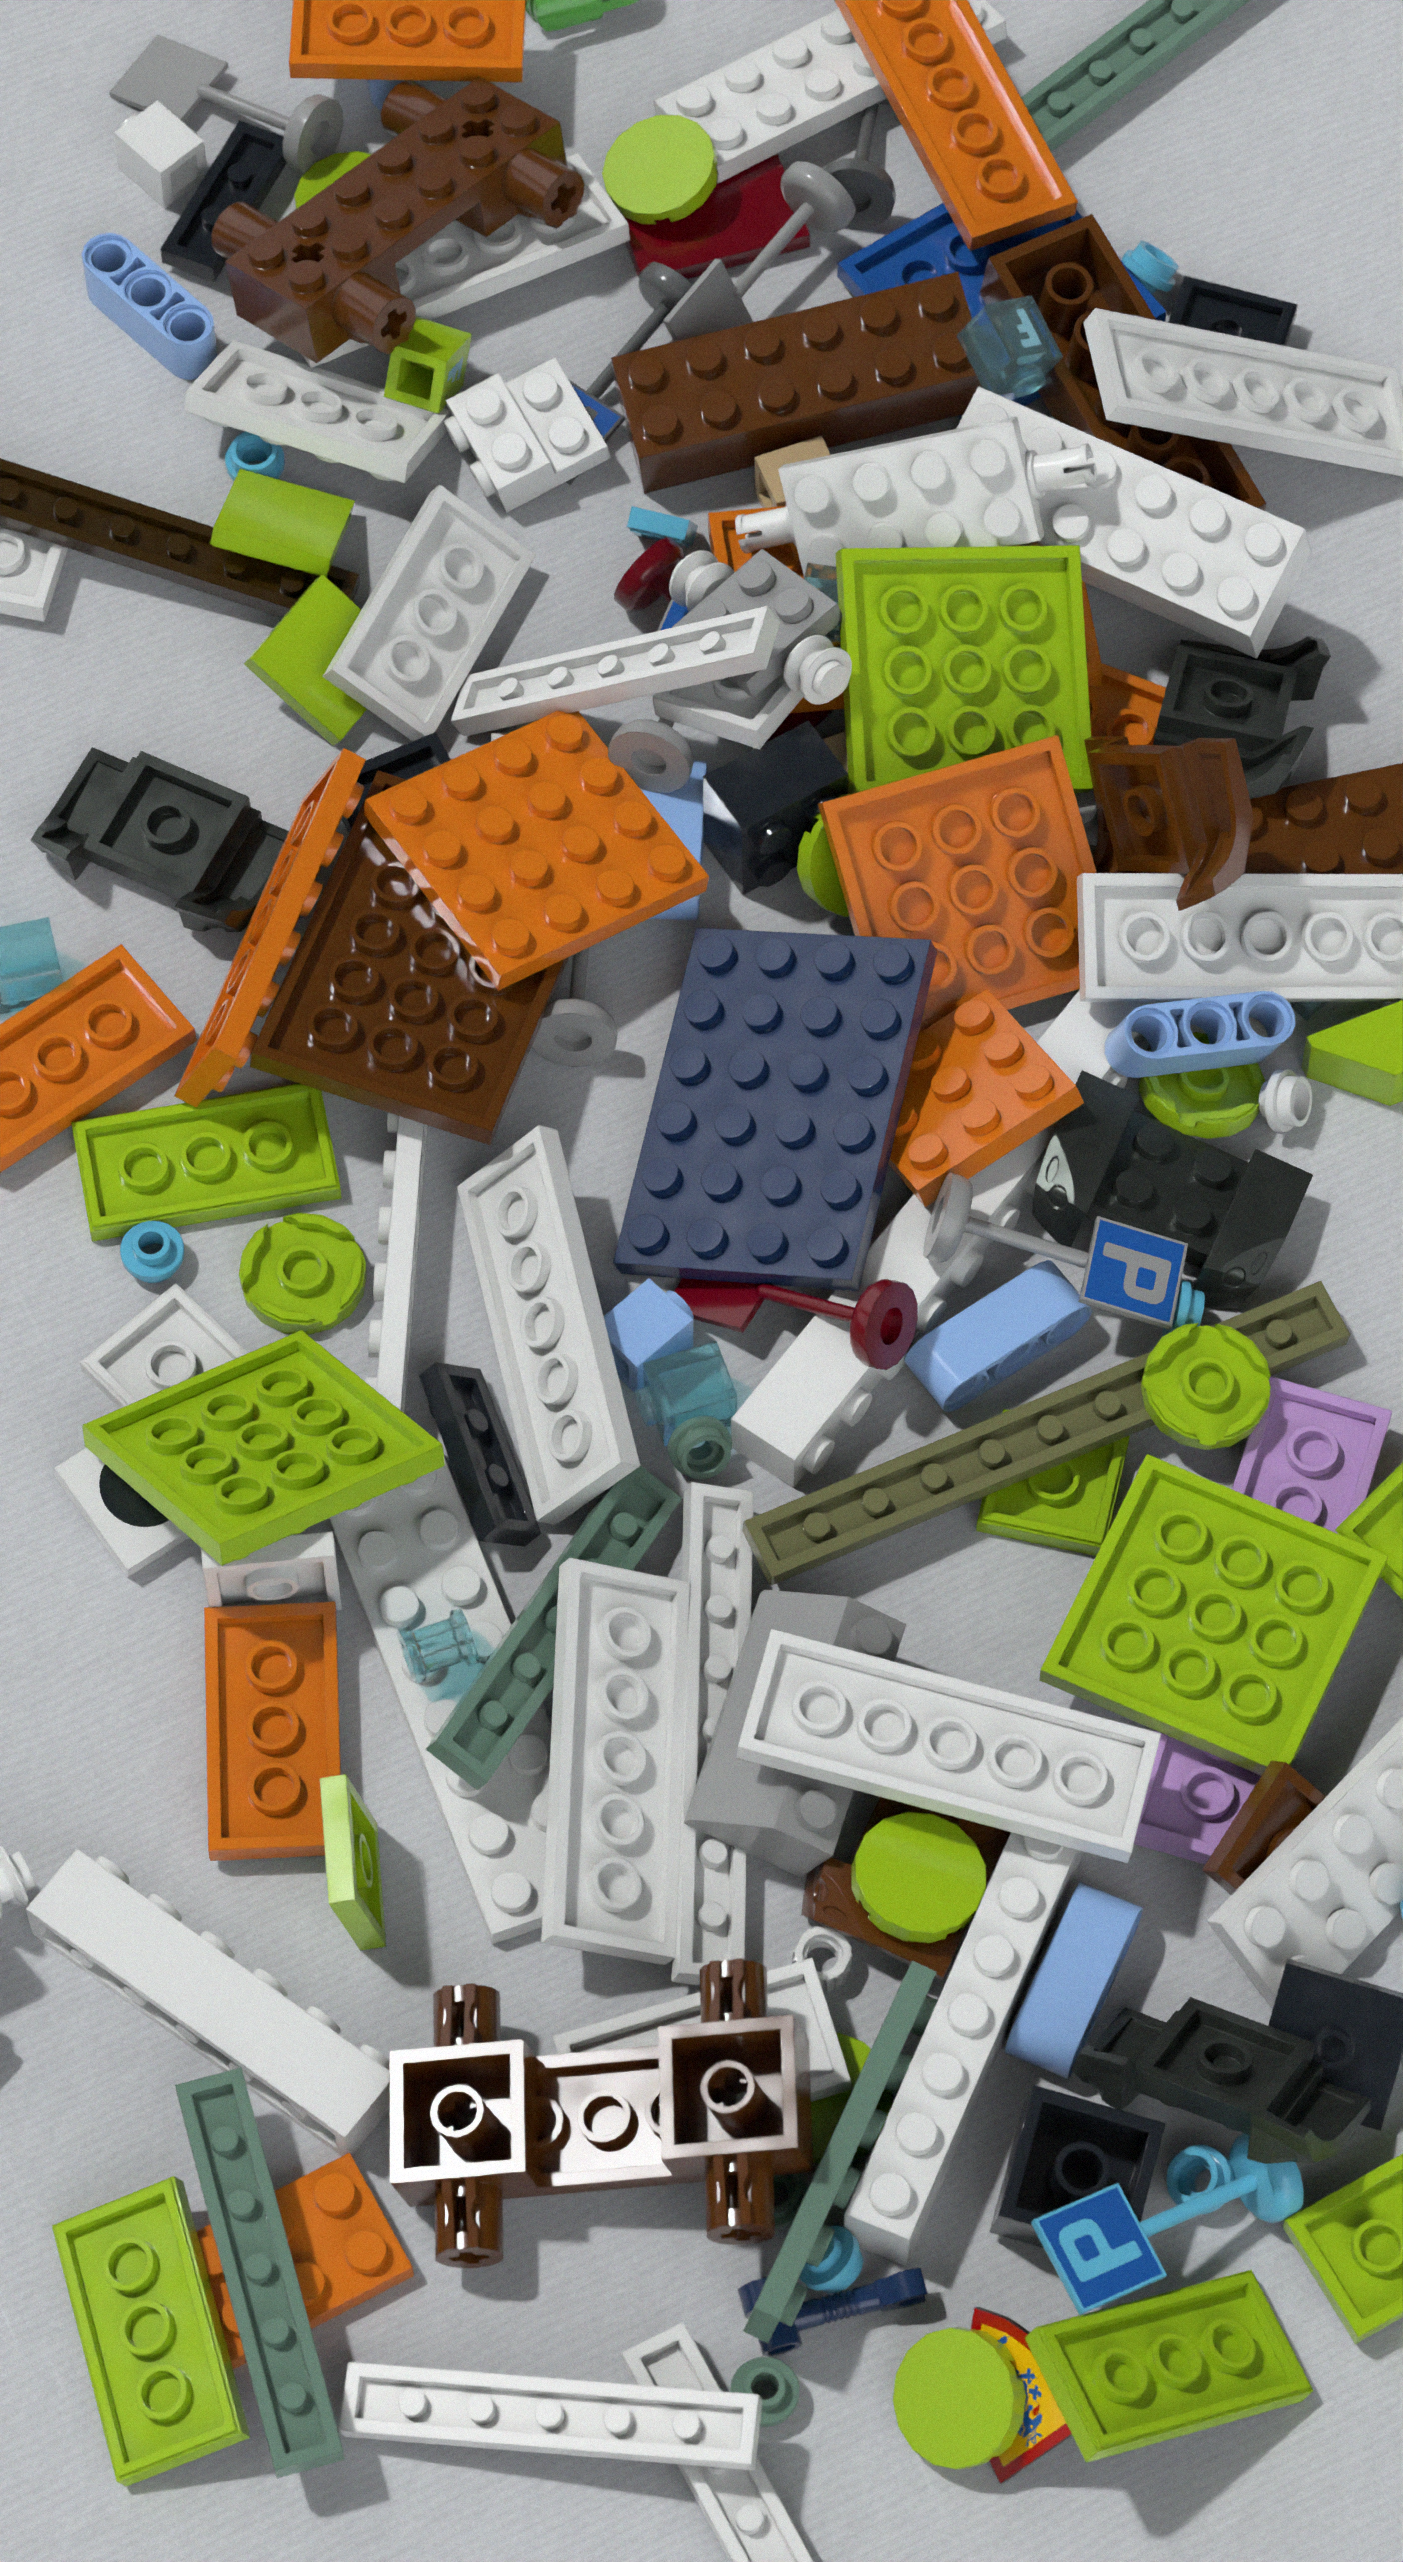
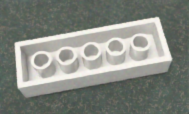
(1162, 535)

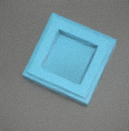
(659, 526)

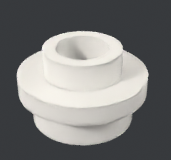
(1285, 1100)

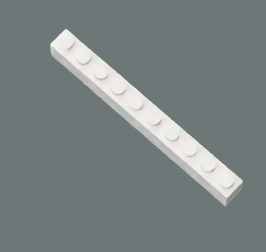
(818, 1380)

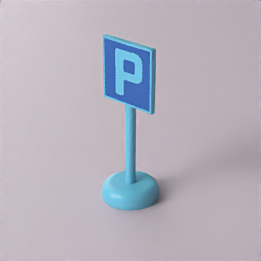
(1106, 2250)

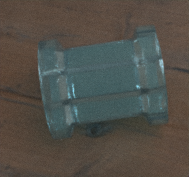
(438, 1645)

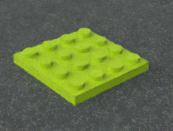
(961, 657)
(262, 1447)
(1213, 1617)

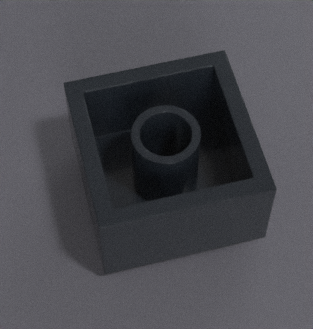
(766, 803)
(1069, 2152)

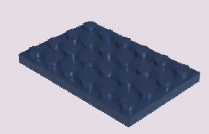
(776, 1108)

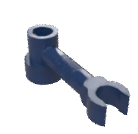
(885, 2294)

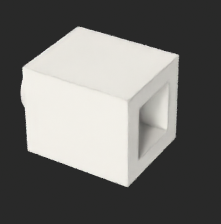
(160, 154)

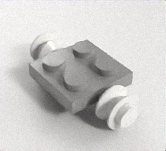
(804, 613)

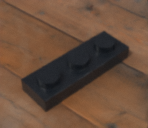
(240, 173)
(479, 1454)

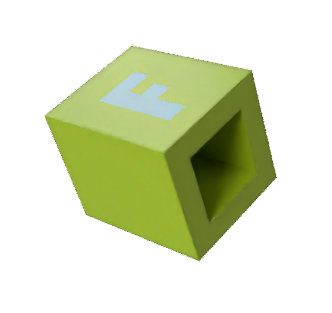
(428, 366)

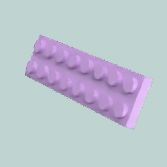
(1318, 1463)

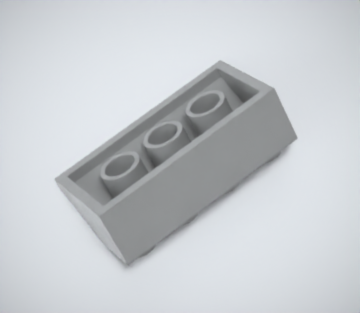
(765, 1809)

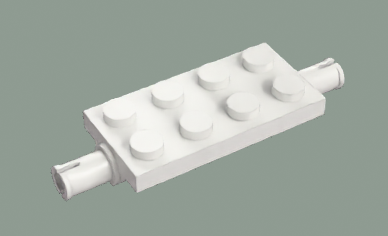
(917, 492)

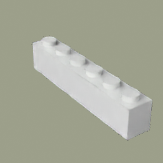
(212, 2001)

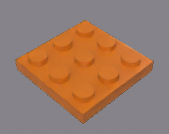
(974, 1096)

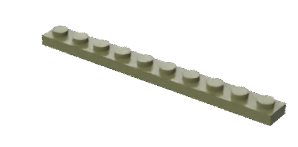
(1010, 1447)

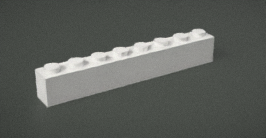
(959, 2046)

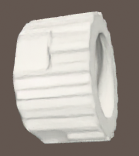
(834, 1941)

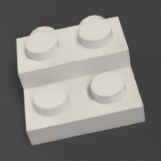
(525, 434)

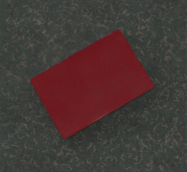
(729, 226)

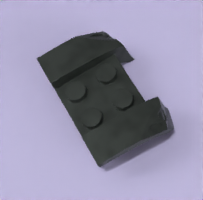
(1246, 698)
(166, 834)
(1171, 1184)
(1227, 2073)

